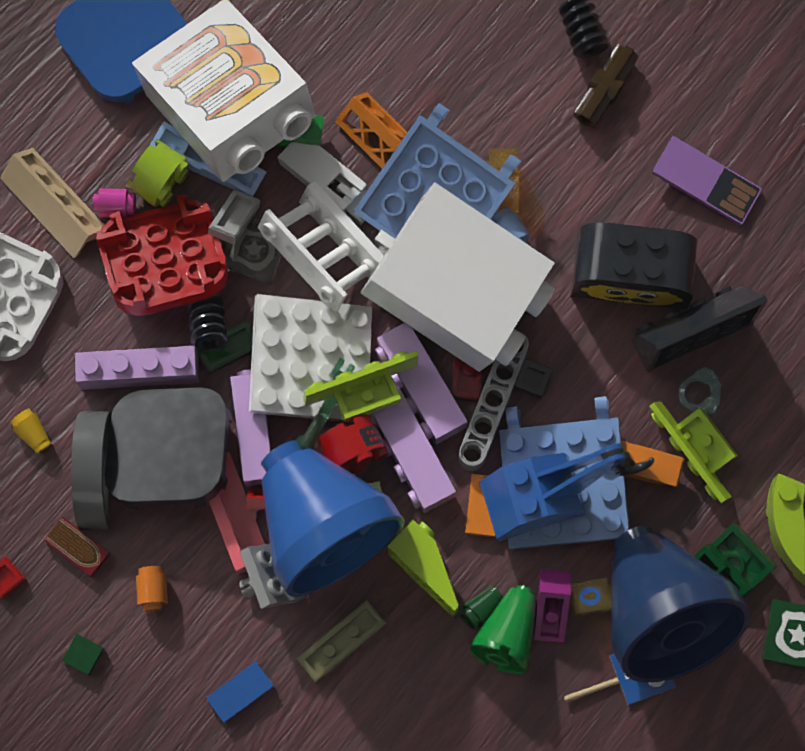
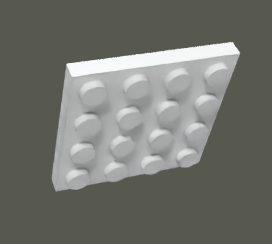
(298, 346)

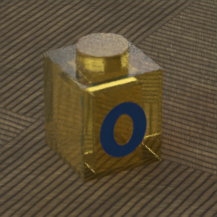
(591, 597)

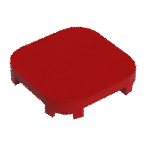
(162, 257)

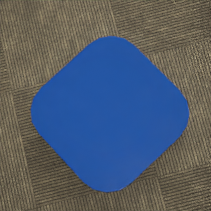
(112, 34)

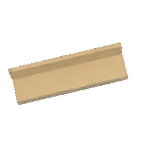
(51, 200)

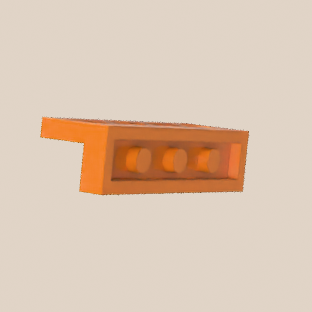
(378, 120)

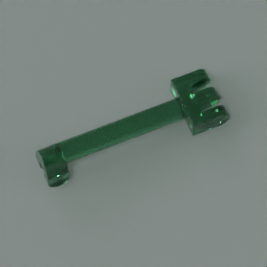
(324, 412)

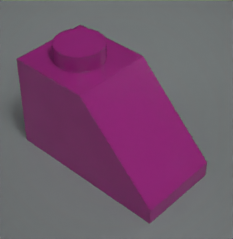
(552, 605)

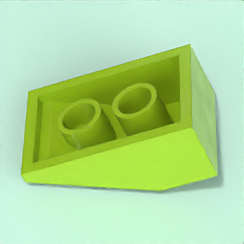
(420, 558)

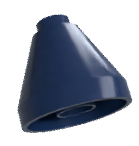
(669, 609)

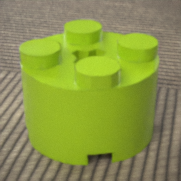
(157, 174)

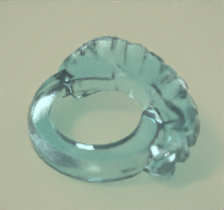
(706, 376)

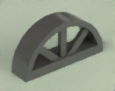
(88, 464)

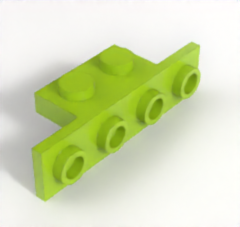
(364, 390)
(701, 444)

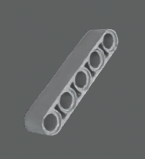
(488, 414)

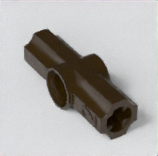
(606, 86)

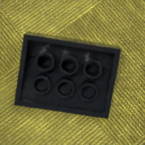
(698, 326)

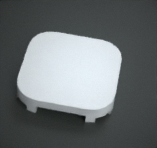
(27, 294)

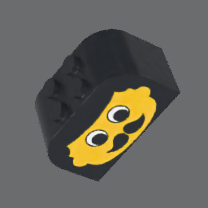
(634, 265)

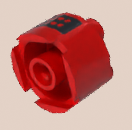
(354, 444)

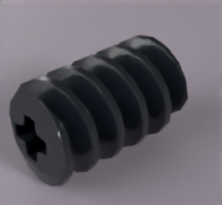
(582, 29)
(208, 324)

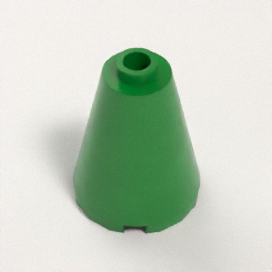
(508, 632)

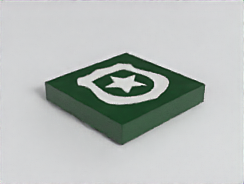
(785, 634)

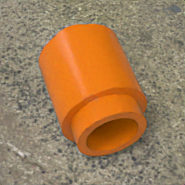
(151, 588)

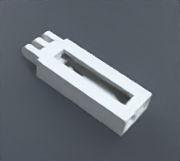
(313, 164)

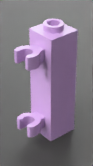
(251, 431)

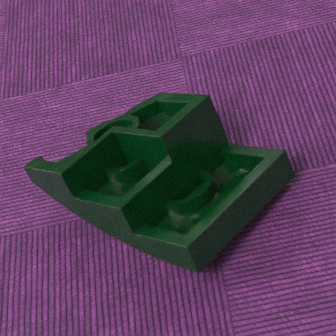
(737, 559)

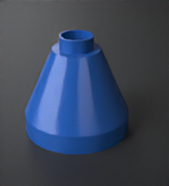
(321, 519)

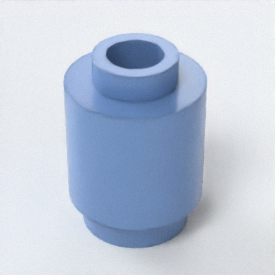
(512, 223)

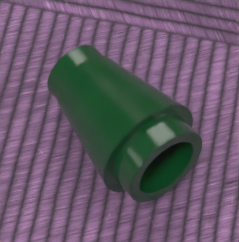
(478, 609)

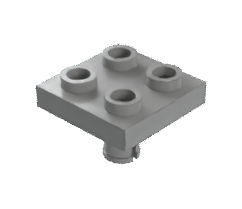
(262, 578)

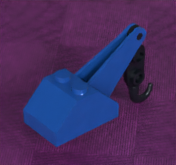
(545, 488)

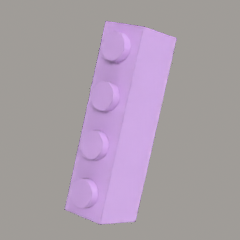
(137, 367)
(423, 386)
(414, 456)

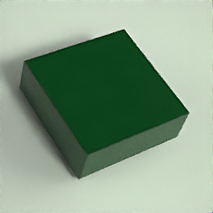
(83, 654)

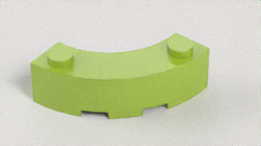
(788, 523)

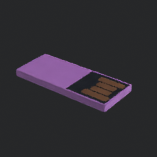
(706, 180)

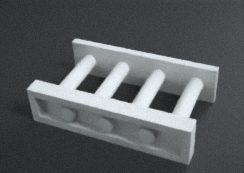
(339, 227)

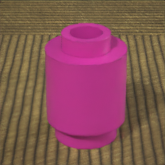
(113, 200)

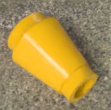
(30, 430)

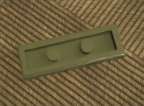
(341, 641)

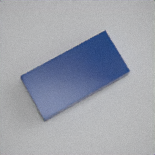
(240, 692)

